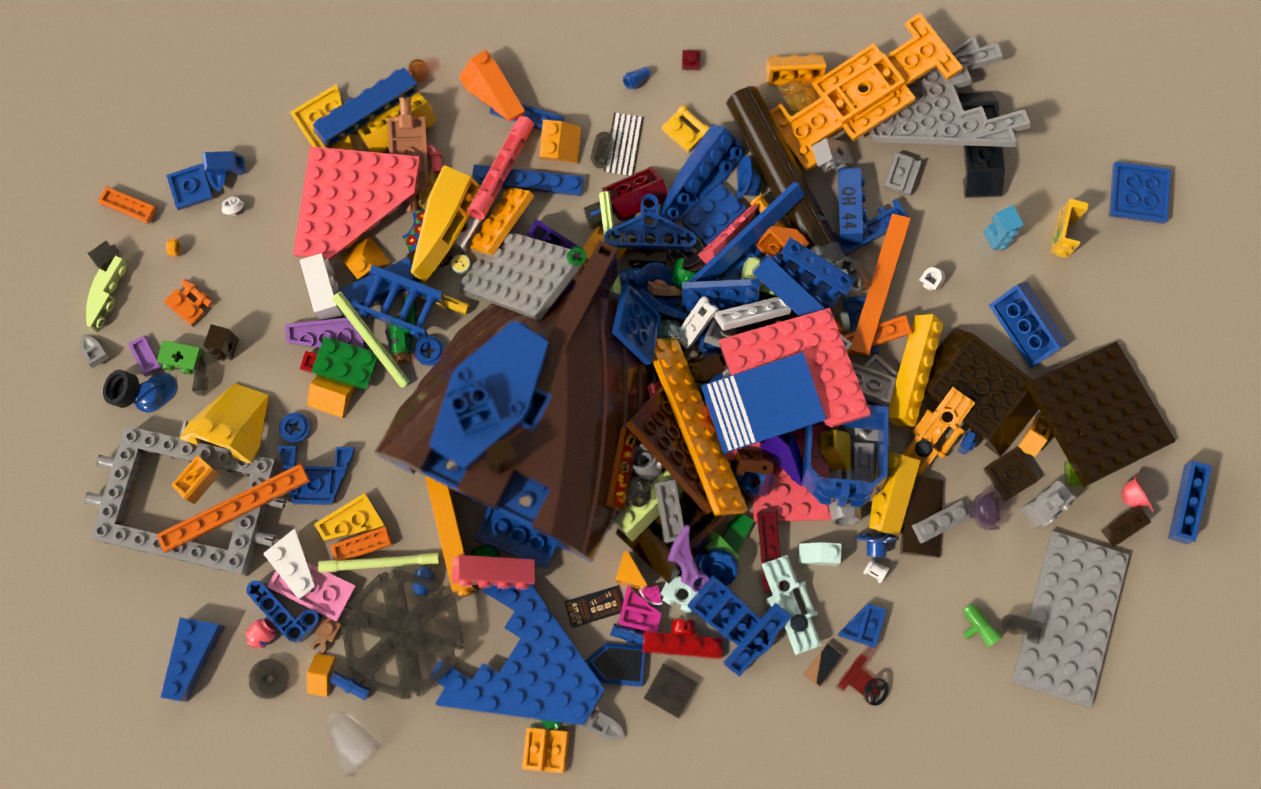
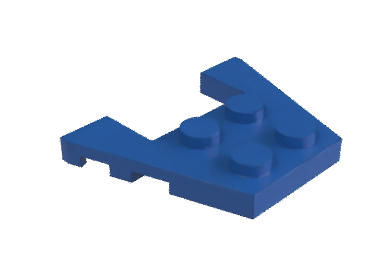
(324, 480)

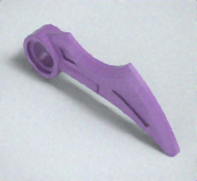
(682, 555)

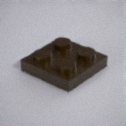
(1010, 474)

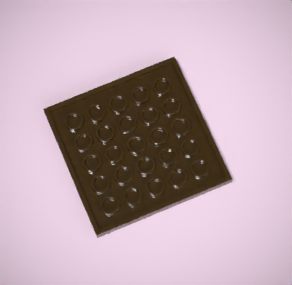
(1100, 413)

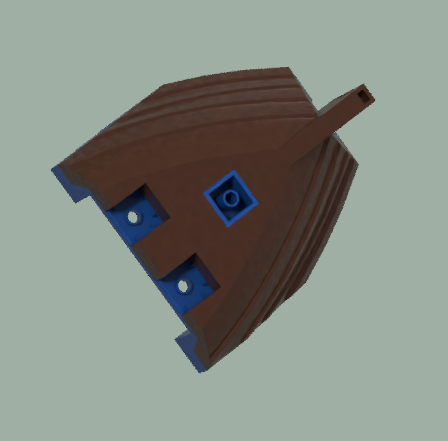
(574, 423)

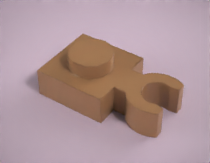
(327, 632)

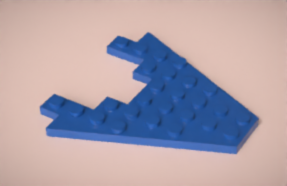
(540, 678)

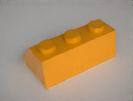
(795, 67)

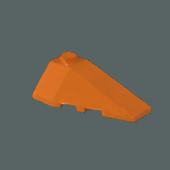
(488, 83)

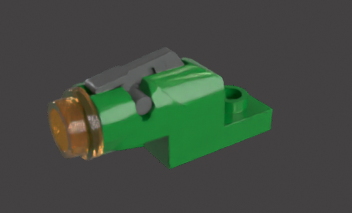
(400, 339)

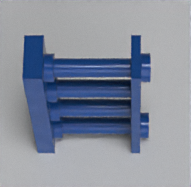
(820, 268)
(397, 283)

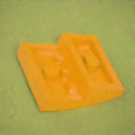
(545, 750)

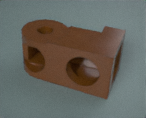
(752, 462)

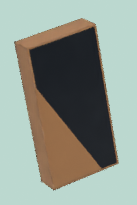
(823, 665)

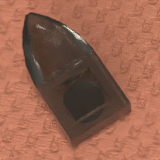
(201, 381)

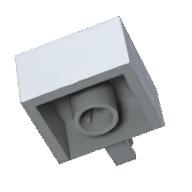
(1047, 504)

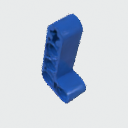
(280, 609)

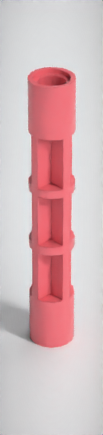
(500, 168)

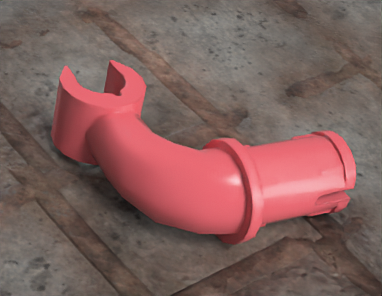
(435, 158)

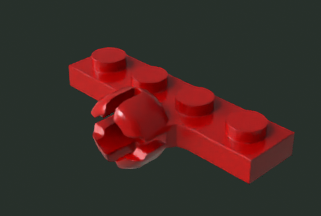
(682, 642)

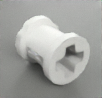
(876, 570)

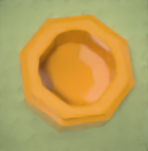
(173, 247)

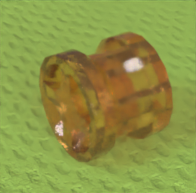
(416, 66)

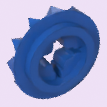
(422, 345)
(293, 419)

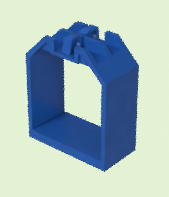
(843, 489)

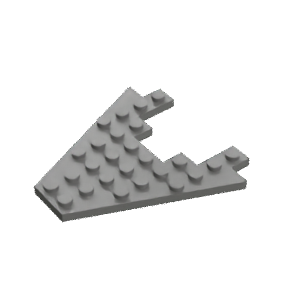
(938, 114)

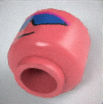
(260, 633)

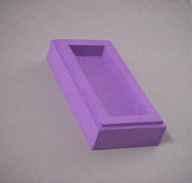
(145, 355)

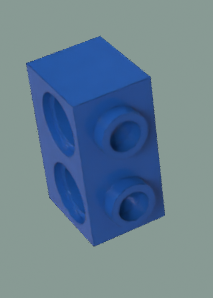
(749, 483)

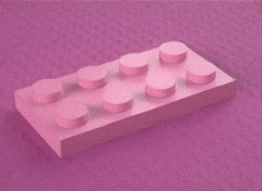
(327, 598)

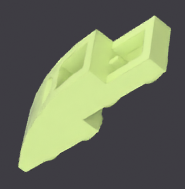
(99, 297)

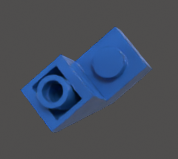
(223, 161)

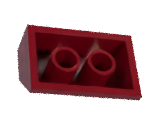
(628, 192)

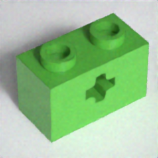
(172, 351)

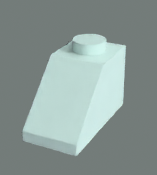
(820, 554)

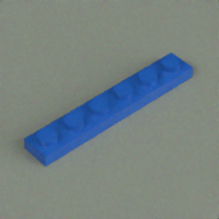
(535, 181)

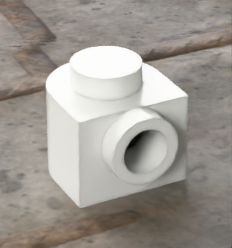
(933, 278)

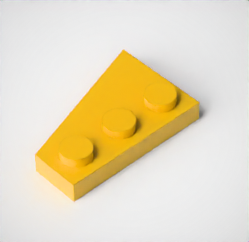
(350, 519)

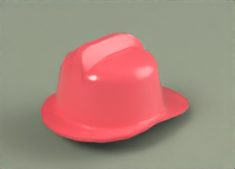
(1134, 495)

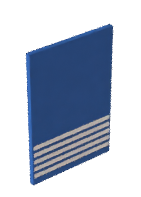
(763, 402)

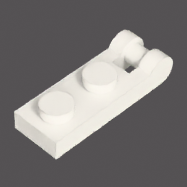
(696, 322)

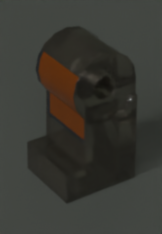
(1020, 625)

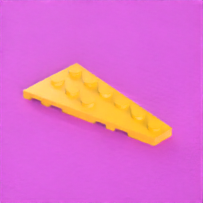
(319, 107)

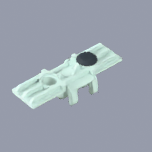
(799, 627)

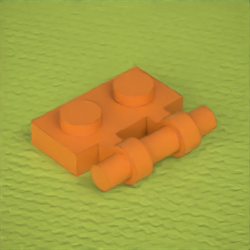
(184, 307)

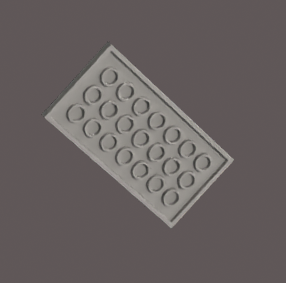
(521, 275)
(1077, 607)

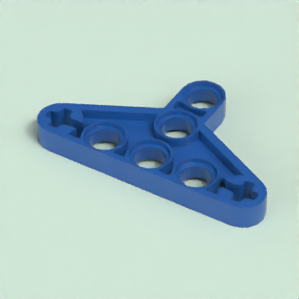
(659, 230)

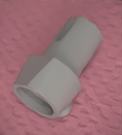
(646, 464)
(843, 515)

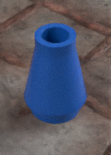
(635, 78)

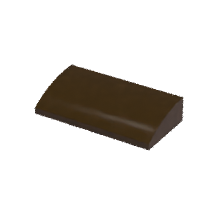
(924, 501)

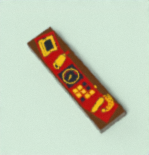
(622, 470)

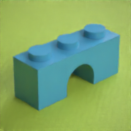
(1004, 229)

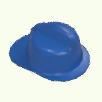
(747, 179)
(155, 392)

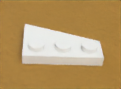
(290, 562)

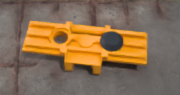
(932, 427)

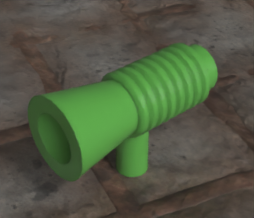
(981, 625)

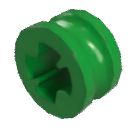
(576, 250)

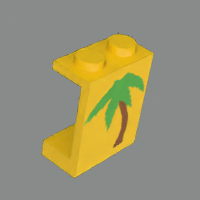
(1072, 212)

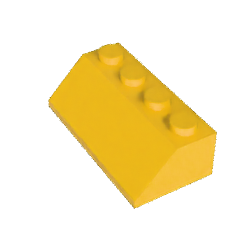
(376, 131)

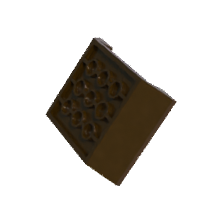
(987, 379)

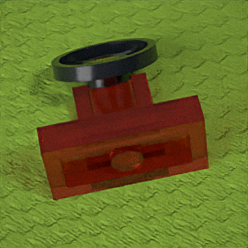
(863, 682)

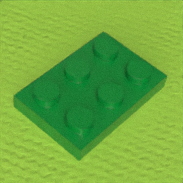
(345, 363)

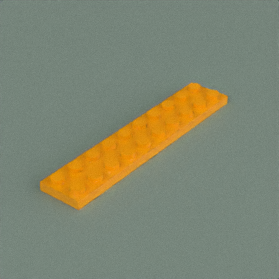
(697, 429)

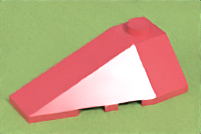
(727, 235)

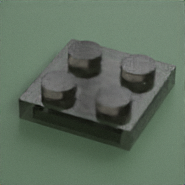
(670, 690)

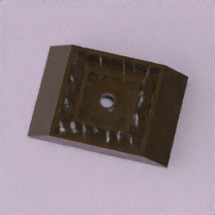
(702, 530)

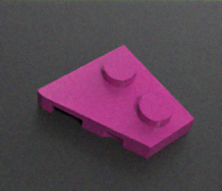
(638, 613)

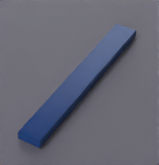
(750, 234)

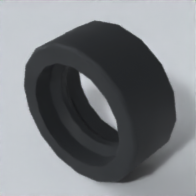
(112, 385)

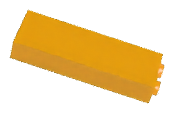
(448, 529)

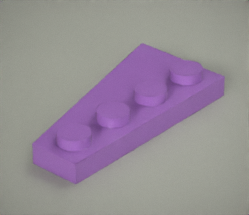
(313, 332)

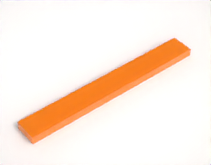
(880, 285)
(233, 508)

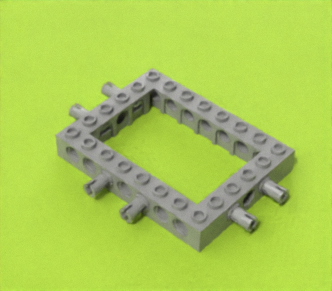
(121, 482)

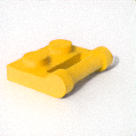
(681, 132)

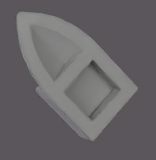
(92, 351)
(604, 726)

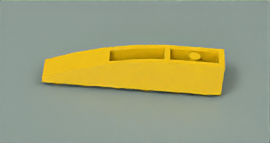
(443, 219)

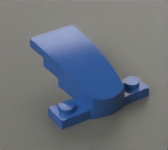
(738, 622)

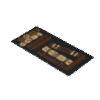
(594, 606)

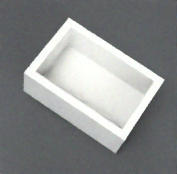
(321, 286)

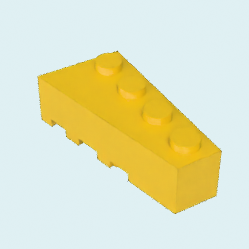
(892, 501)

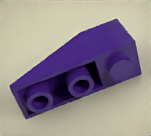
(786, 454)

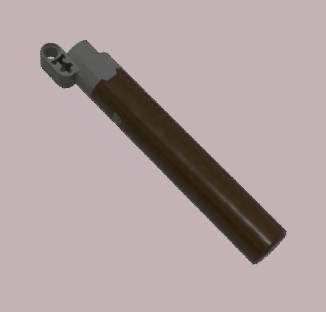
(780, 172)

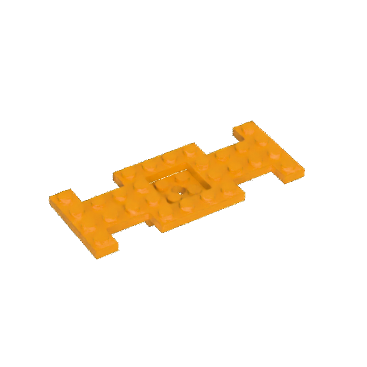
(884, 77)

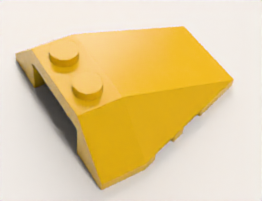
(232, 422)

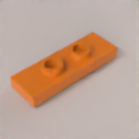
(127, 205)
(362, 544)

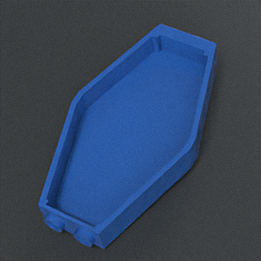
(511, 369)

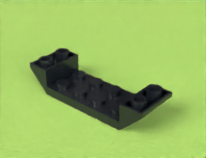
(983, 163)

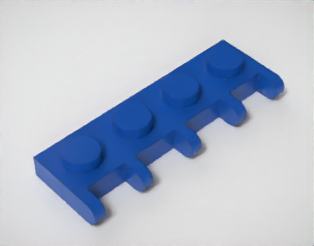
(875, 227)

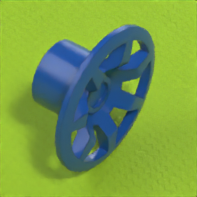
(876, 545)

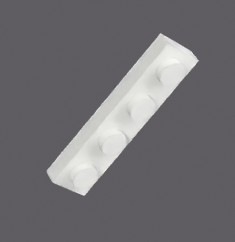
(751, 313)

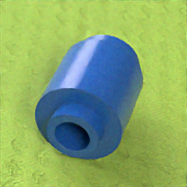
(424, 572)

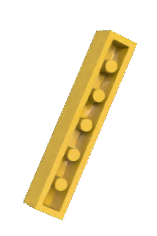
(915, 370)

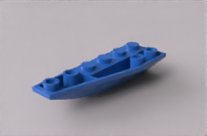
(702, 172)

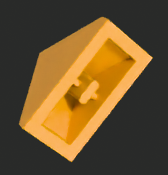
(320, 674)

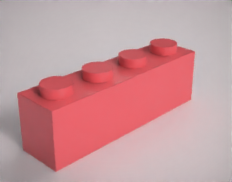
(493, 571)

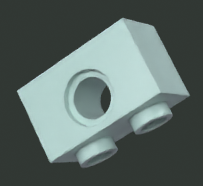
(670, 591)

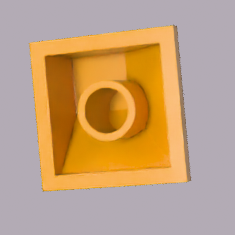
(363, 256)

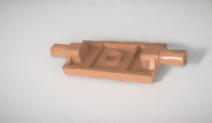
(408, 137)

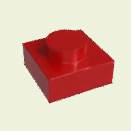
(308, 361)

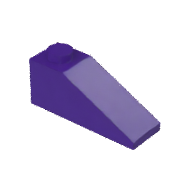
(544, 233)

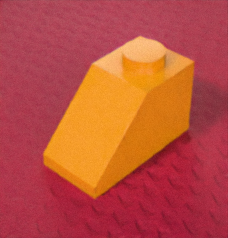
(1035, 436)

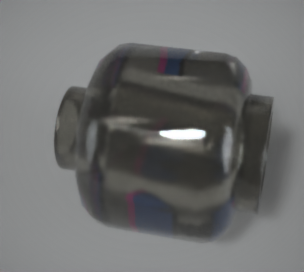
(639, 491)

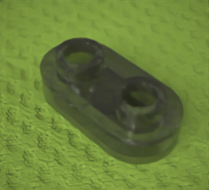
(602, 151)

